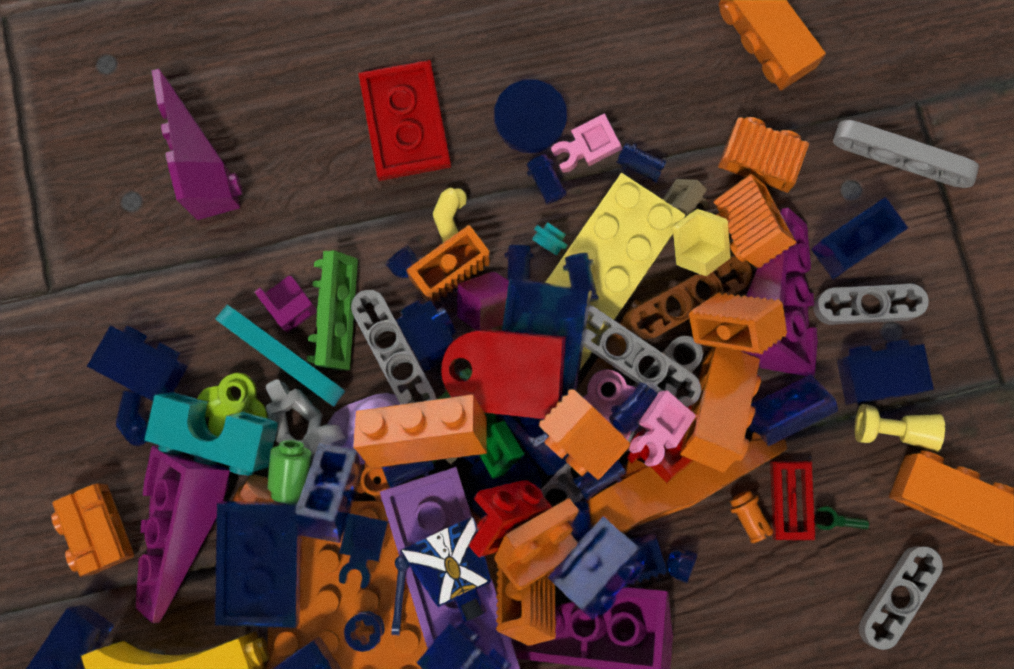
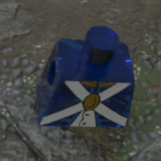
(451, 568)

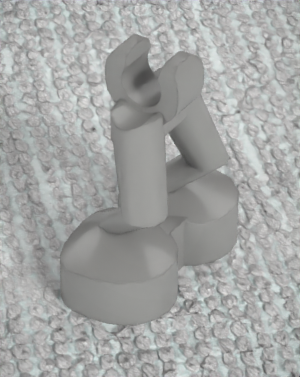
(283, 401)

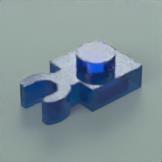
(363, 541)

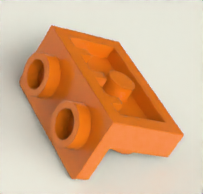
(538, 545)

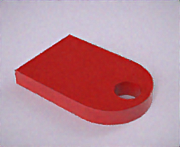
(509, 371)

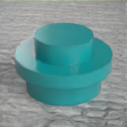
(550, 238)

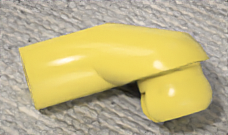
(445, 209)

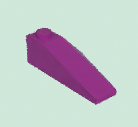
(196, 170)
(785, 280)
(180, 517)
(628, 636)

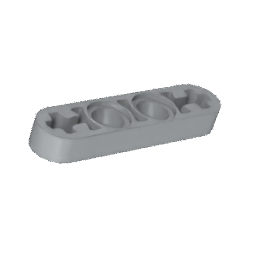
(906, 154)
(634, 352)
(391, 356)

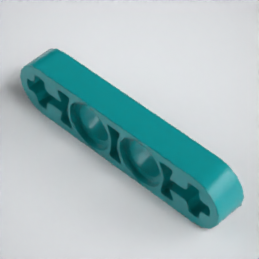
(280, 355)

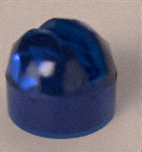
(401, 261)
(681, 564)

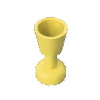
(916, 430)

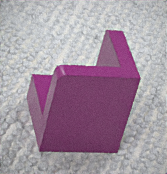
(482, 301)
(287, 303)

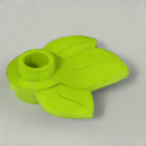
(223, 403)

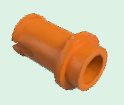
(750, 516)

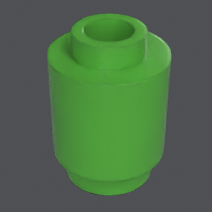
(288, 471)

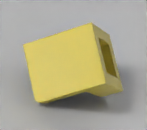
(701, 242)

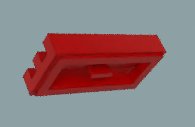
(777, 501)

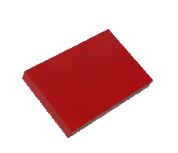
(404, 120)

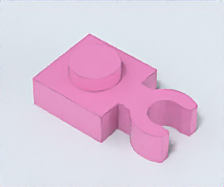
(592, 141)
(665, 426)

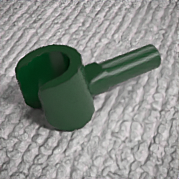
(841, 520)

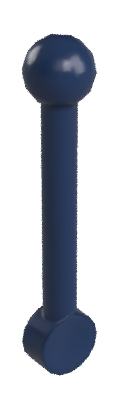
(401, 565)

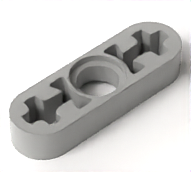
(898, 312)
(917, 595)

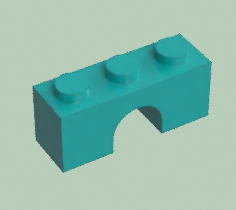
(180, 426)

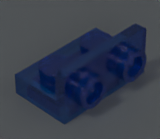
(791, 410)
(599, 568)

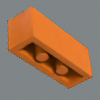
(775, 37)
(723, 409)
(421, 431)
(956, 497)

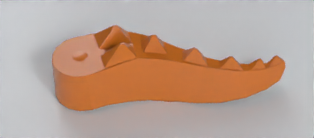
(647, 497)

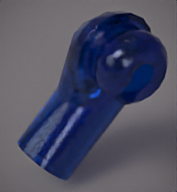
(129, 421)

